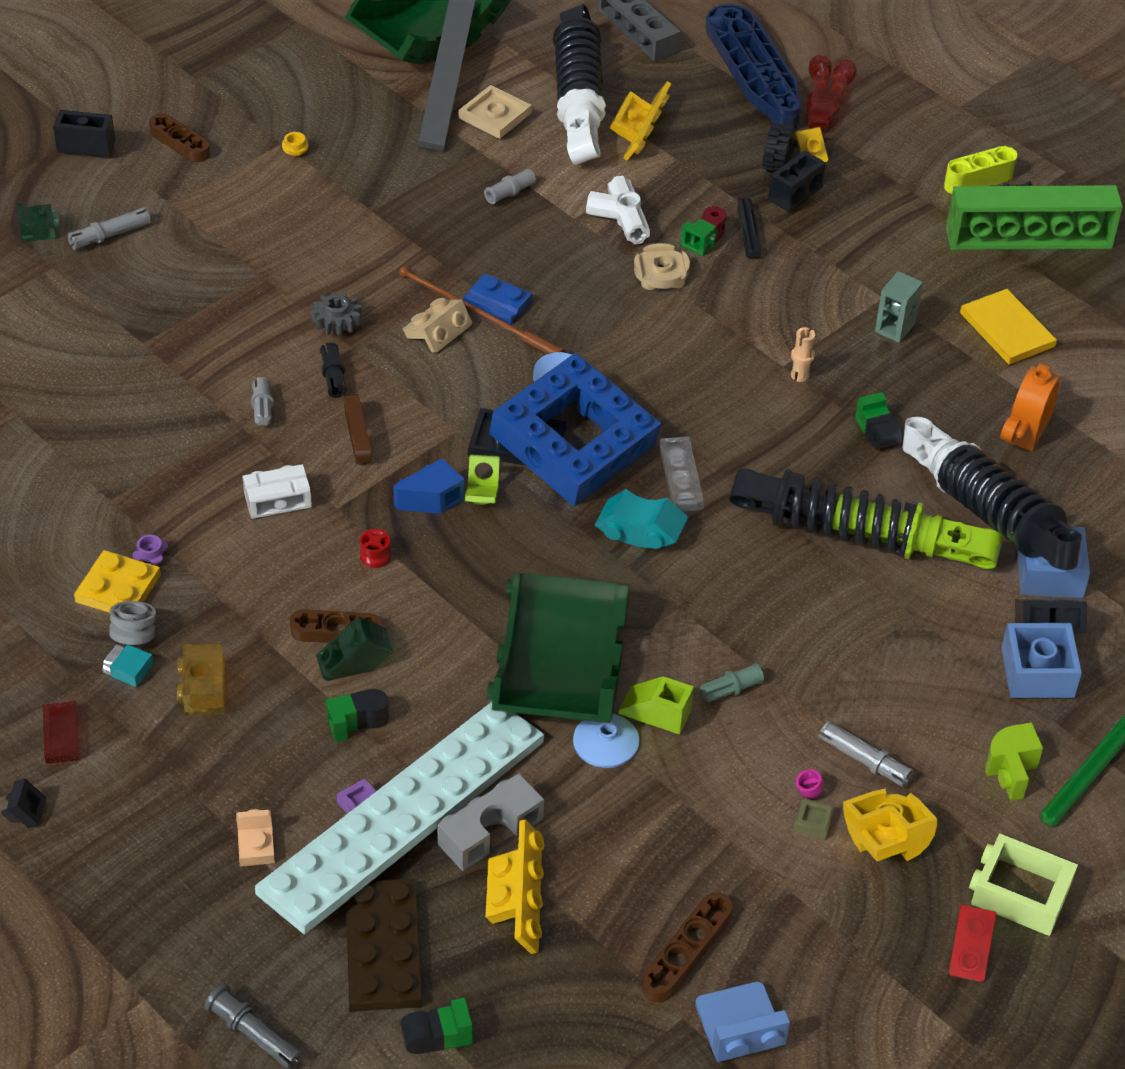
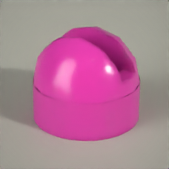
(810, 784)

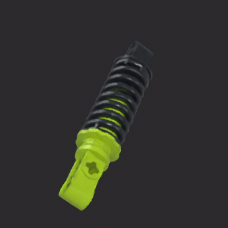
(901, 529)

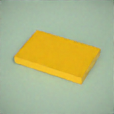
(1008, 326)

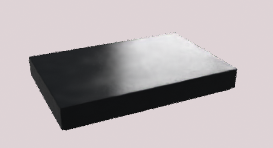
(484, 444)

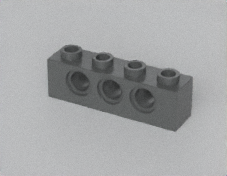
(643, 26)

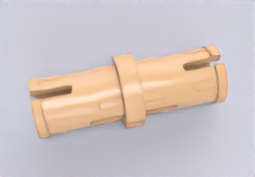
(802, 354)

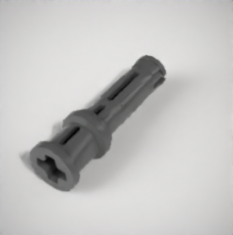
(241, 1018)

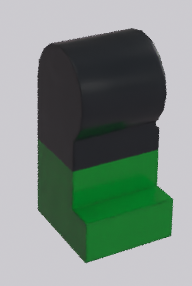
(877, 421)
(356, 712)
(438, 1028)

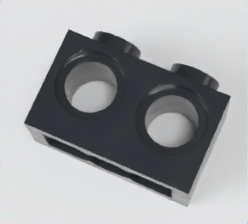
(796, 181)
(1053, 612)

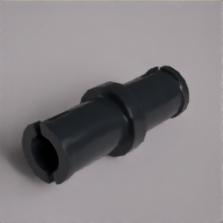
(333, 370)

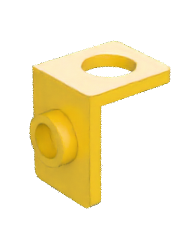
(812, 142)

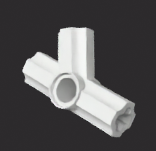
(621, 205)

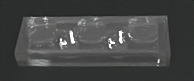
(681, 473)

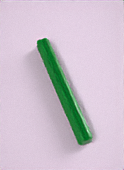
(1085, 775)

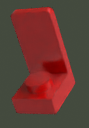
(972, 943)

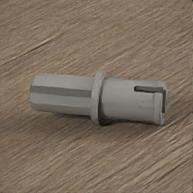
(262, 401)

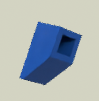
(430, 489)

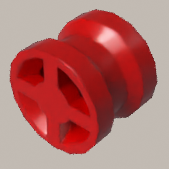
(375, 548)

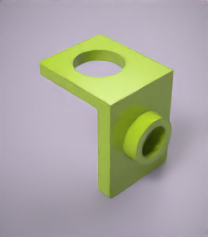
(479, 489)

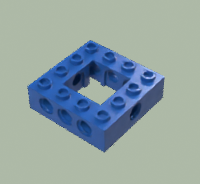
(574, 474)

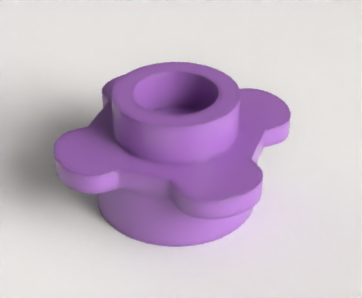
(150, 549)

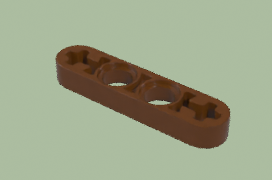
(688, 947)

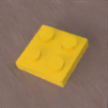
(115, 581)

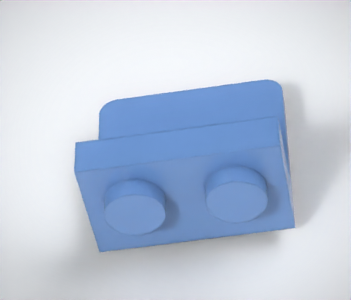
(741, 1021)

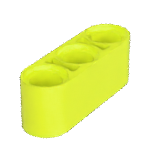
(981, 168)

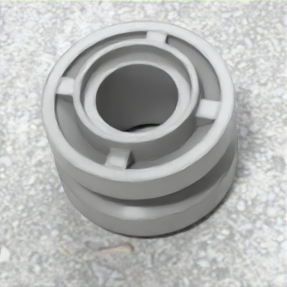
(132, 622)

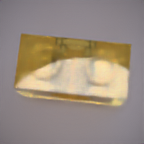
(202, 679)

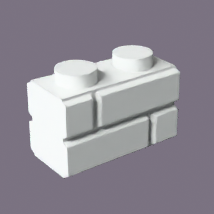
(277, 491)

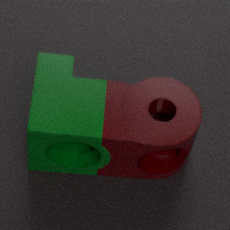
(705, 232)

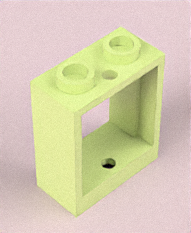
(1015, 906)

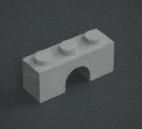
(464, 833)

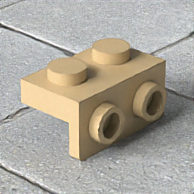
(439, 323)

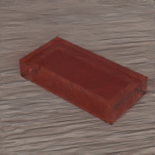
(60, 732)

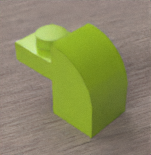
(1011, 754)

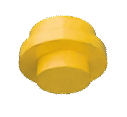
(295, 144)

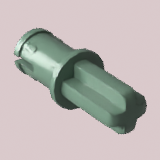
(732, 683)

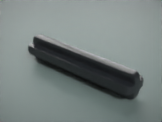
(749, 228)

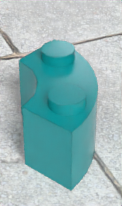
(641, 520)

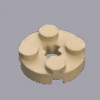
(670, 276)

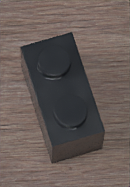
(84, 133)

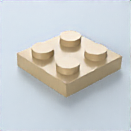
(495, 111)

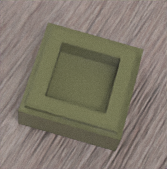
(813, 818)

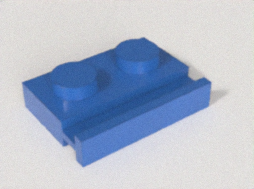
(498, 298)

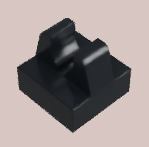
(24, 804)

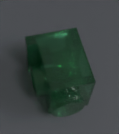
(37, 222)

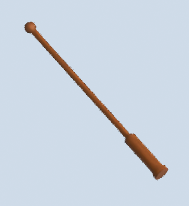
(526, 336)

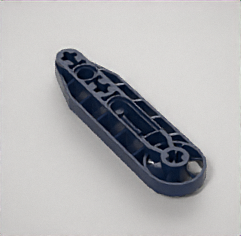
(749, 47)

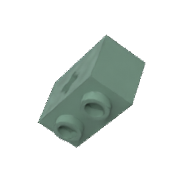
(898, 306)

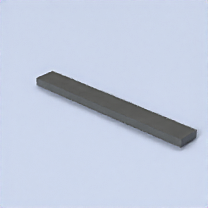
(446, 75)

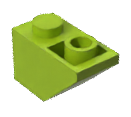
(659, 703)

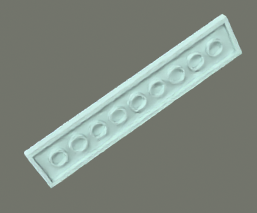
(397, 817)

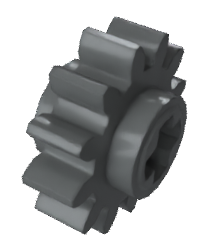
(336, 313)

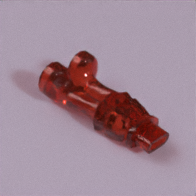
(822, 102)

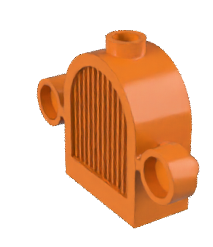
(1032, 407)

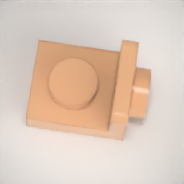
(255, 837)

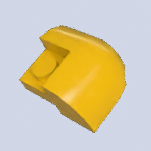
(889, 824)

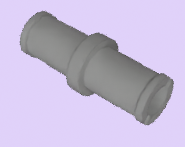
(510, 186)

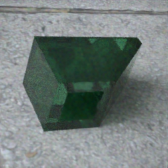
(355, 650)

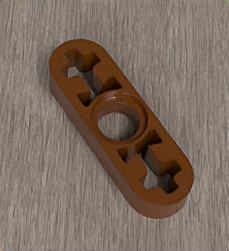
(192, 147)
(357, 428)
(312, 633)

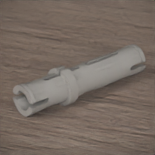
(99, 231)
(876, 760)

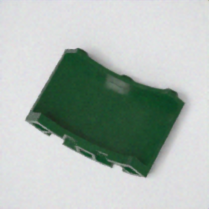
(415, 26)
(561, 647)

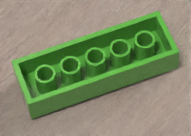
(1033, 217)

